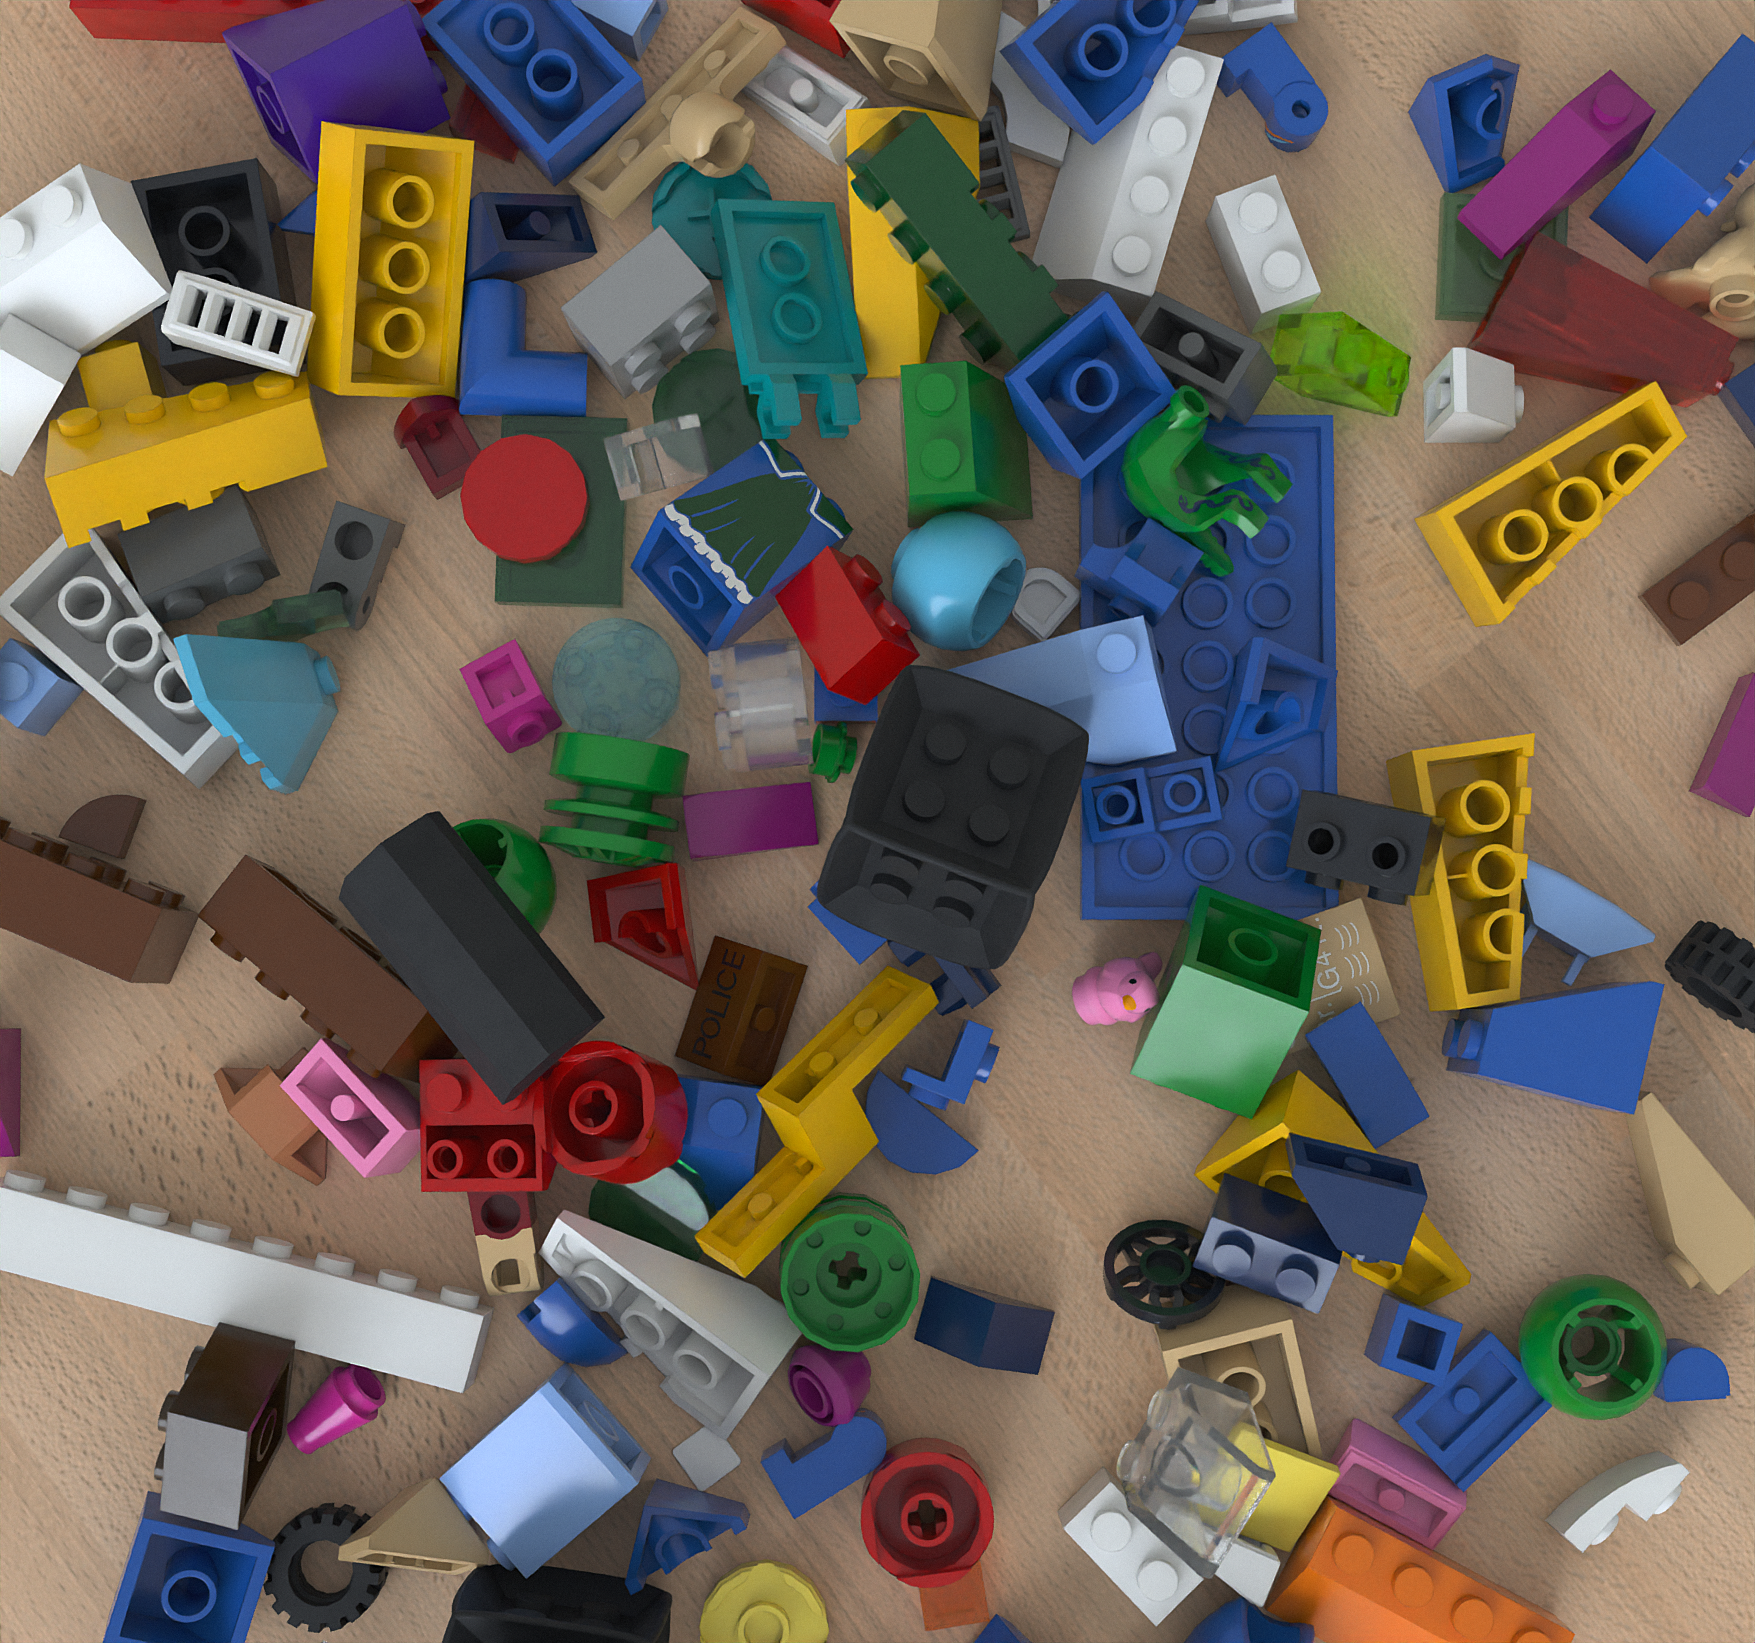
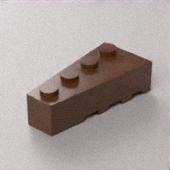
(325, 970)

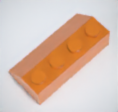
(1382, 1587)

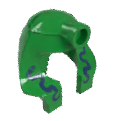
(1172, 468)

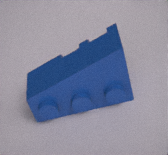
(1688, 158)

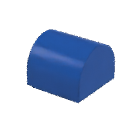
(1692, 1374)

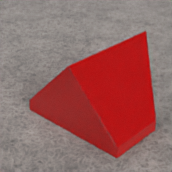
(647, 918)

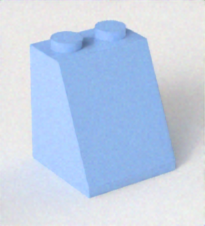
(546, 1472)

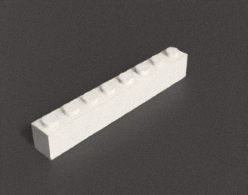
(254, 1286)

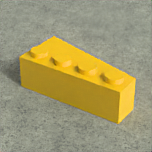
(1532, 511)

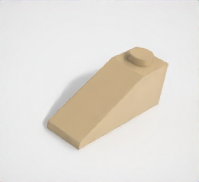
(1689, 1203)

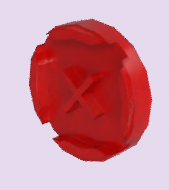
(524, 498)

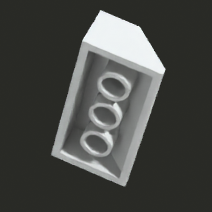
(1124, 193)
(80, 260)

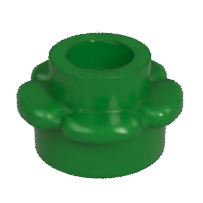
(832, 751)

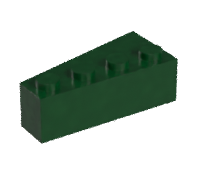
(956, 240)

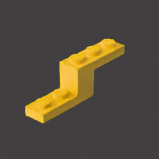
(816, 1120)

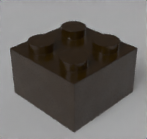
(224, 1425)

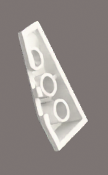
(696, 1324)

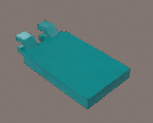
(791, 311)

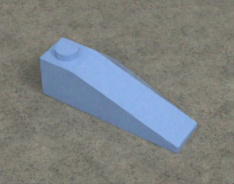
(1097, 678)

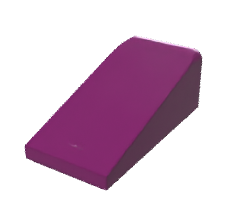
(749, 820)

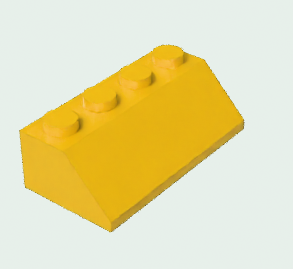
(388, 261)

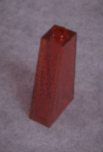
(1598, 330)

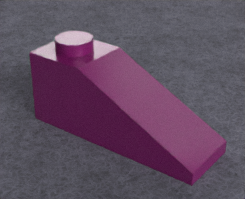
(1559, 164)

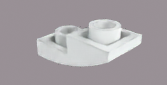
(1641, 1484)

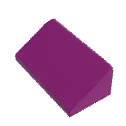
(1729, 763)

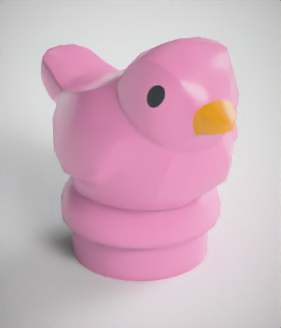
(1118, 990)

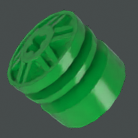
(614, 798)
(868, 1302)

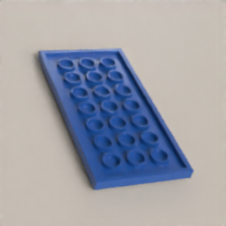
(1276, 592)

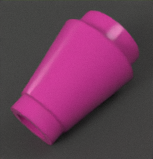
(337, 1407)

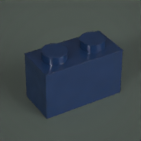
(1268, 1244)

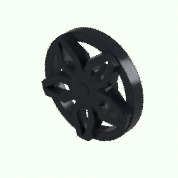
(1162, 1272)

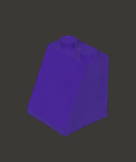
(338, 66)

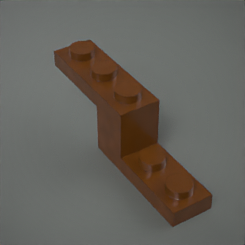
(1705, 583)

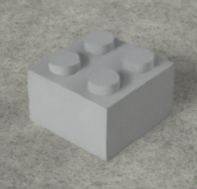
(643, 313)

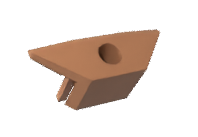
(274, 1119)

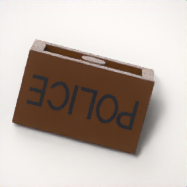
(741, 1011)

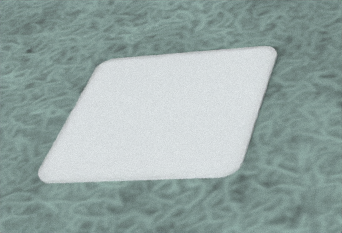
(706, 1458)

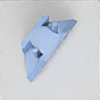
(1575, 919)

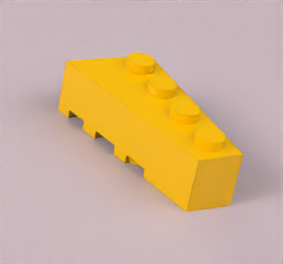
(179, 450)
(1472, 918)

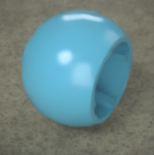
(957, 579)

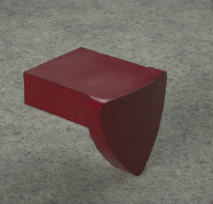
(437, 441)

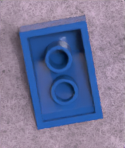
(539, 75)

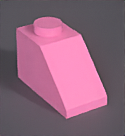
(363, 1116)

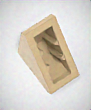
(418, 1532)

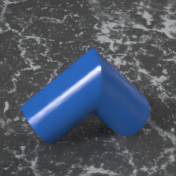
(498, 371)

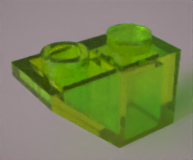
(1339, 362)

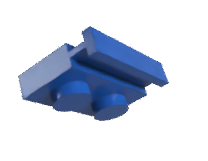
(1476, 1413)

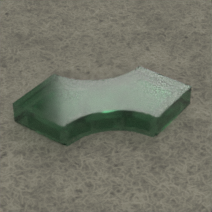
(290, 618)

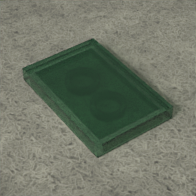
(593, 564)

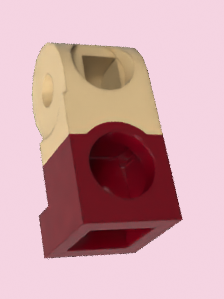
(507, 1241)

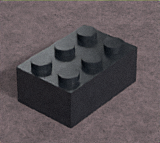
(225, 229)

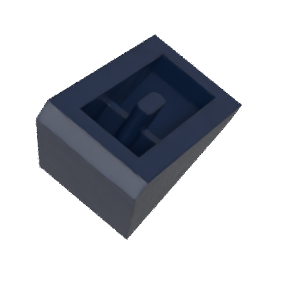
(983, 1327)

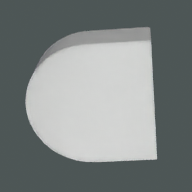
(1044, 603)

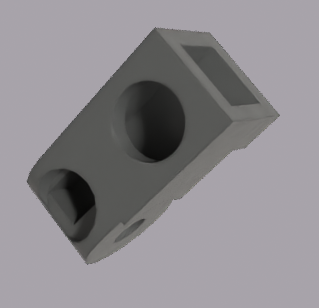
(356, 558)

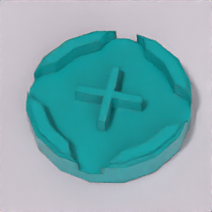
(685, 203)

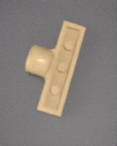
(686, 118)

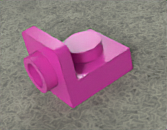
(510, 697)

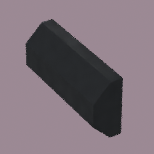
(468, 954)

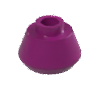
(829, 1383)

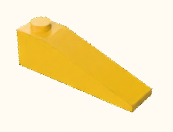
(889, 293)
(1258, 1154)

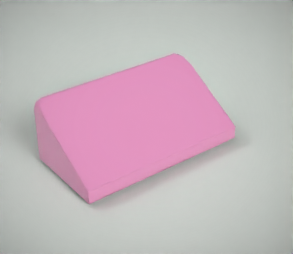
(1395, 1485)

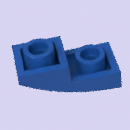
(1152, 799)
(1367, 1075)

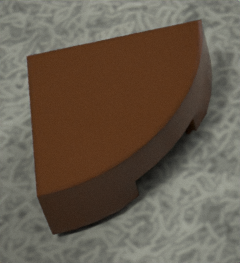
(105, 824)

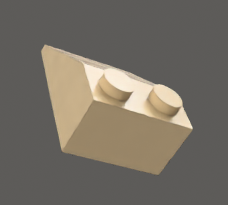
(1254, 1348)

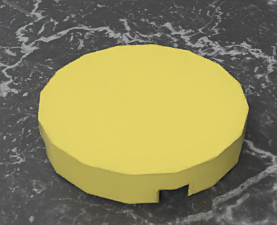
(764, 1605)

